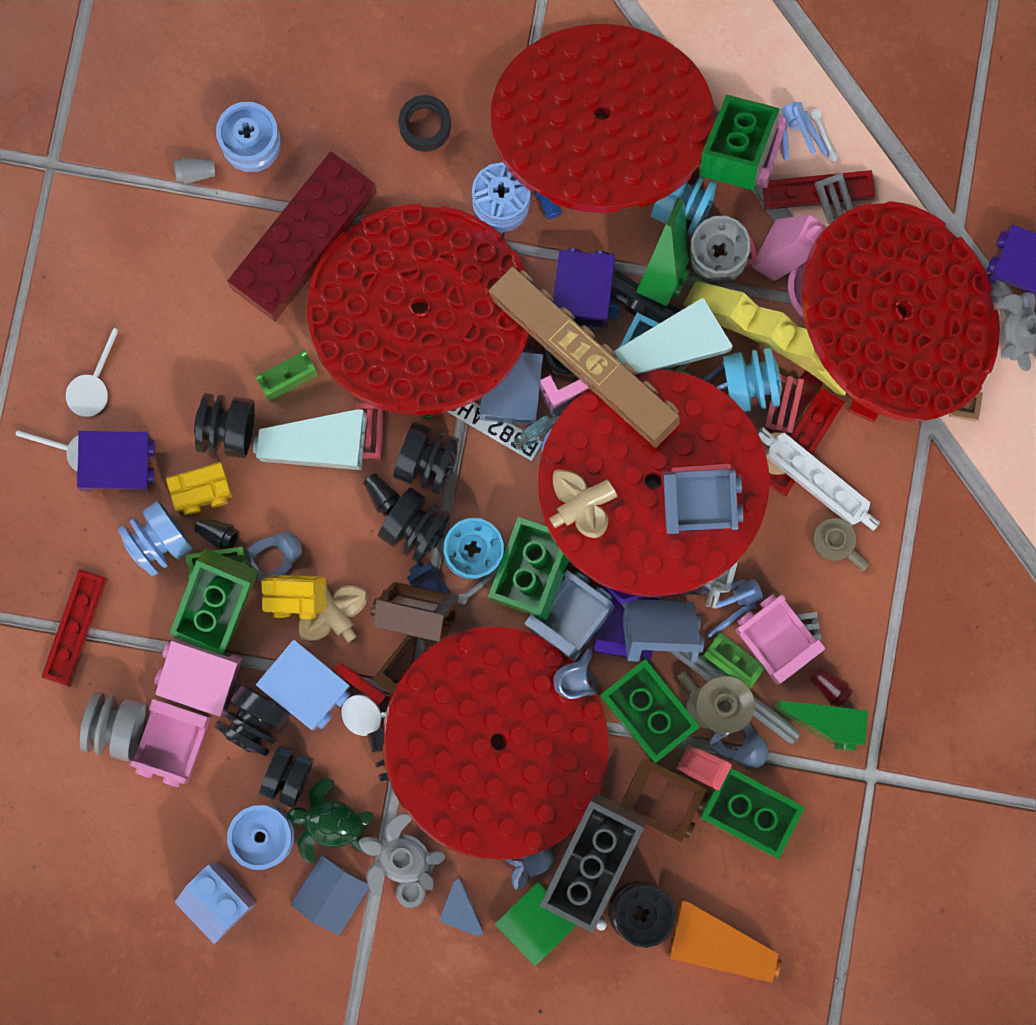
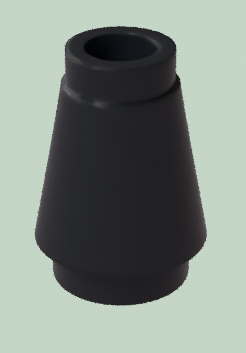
(381, 494)
(217, 533)

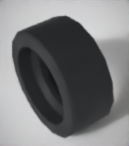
(422, 102)

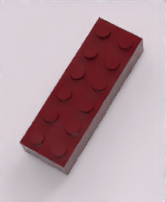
(301, 235)

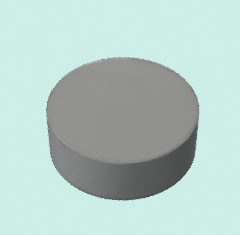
(410, 894)

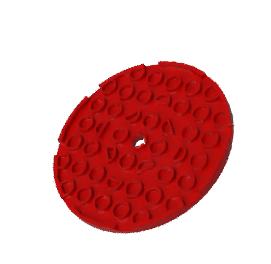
(635, 156)
(365, 315)
(891, 363)
(635, 549)
(443, 756)

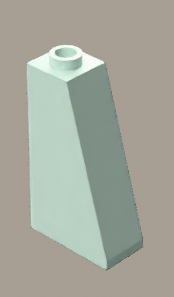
(677, 341)
(319, 441)

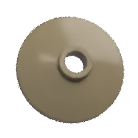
(725, 690)

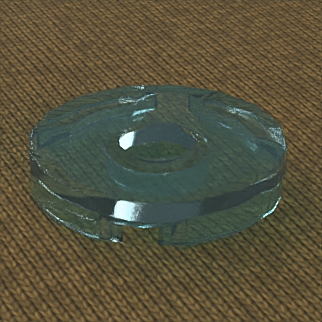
(536, 431)

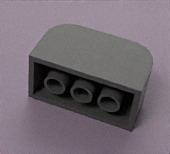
(594, 862)

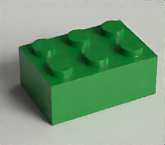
(739, 142)
(529, 571)
(213, 602)
(649, 711)
(752, 813)

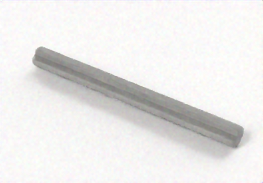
(761, 711)

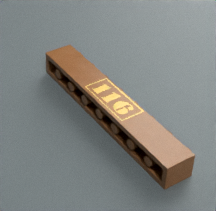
(584, 356)

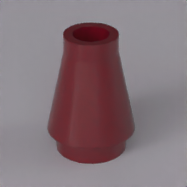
(833, 688)

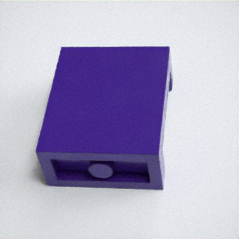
(1015, 259)
(585, 285)
(115, 460)
(610, 636)

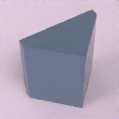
(330, 895)
(460, 911)

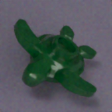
(327, 822)

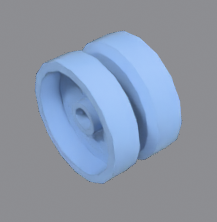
(243, 121)
(263, 854)

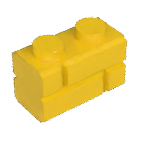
(200, 488)
(294, 595)

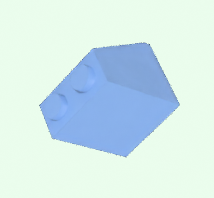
(304, 686)
(214, 901)

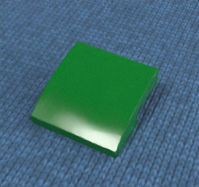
(532, 927)

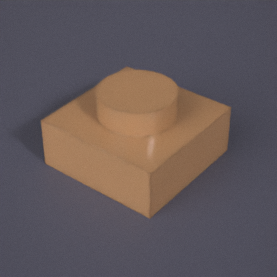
(971, 410)

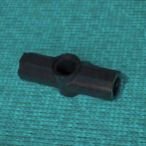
(625, 292)

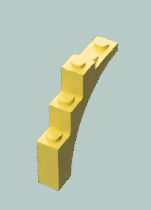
(768, 327)

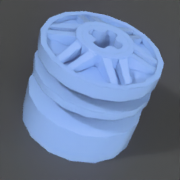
(499, 213)
(154, 538)

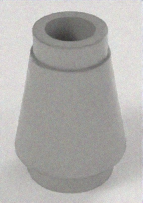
(192, 169)

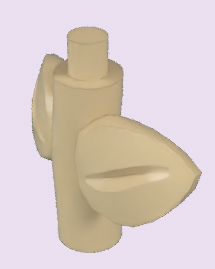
(581, 503)
(343, 604)

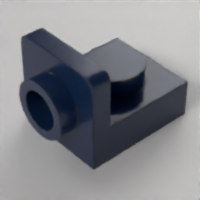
(426, 577)

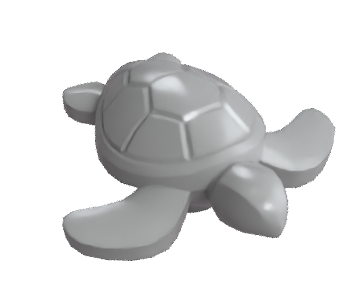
(1019, 328)
(399, 857)

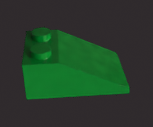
(667, 266)
(832, 724)

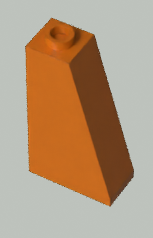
(713, 944)

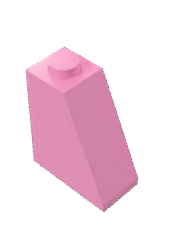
(787, 245)

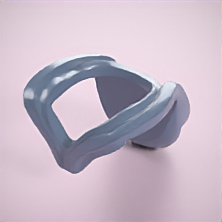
(289, 546)
(572, 679)
(750, 754)
(530, 867)

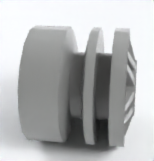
(718, 234)
(106, 725)

